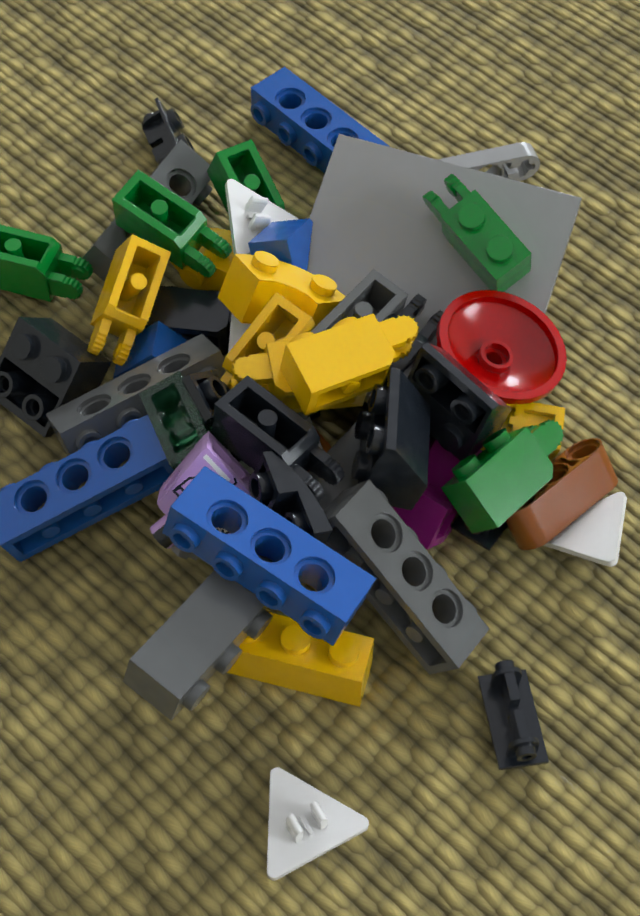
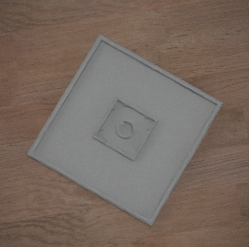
(376, 219)

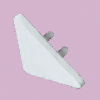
(249, 214)
(596, 532)
(304, 824)

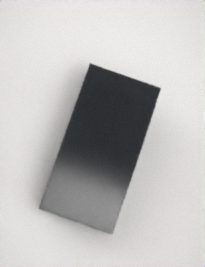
(205, 391)
(287, 494)

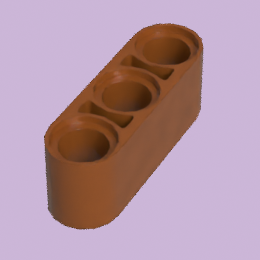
(578, 482)

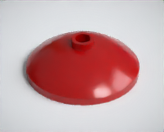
(504, 344)

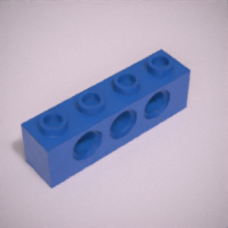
(303, 117)
(70, 509)
(255, 531)

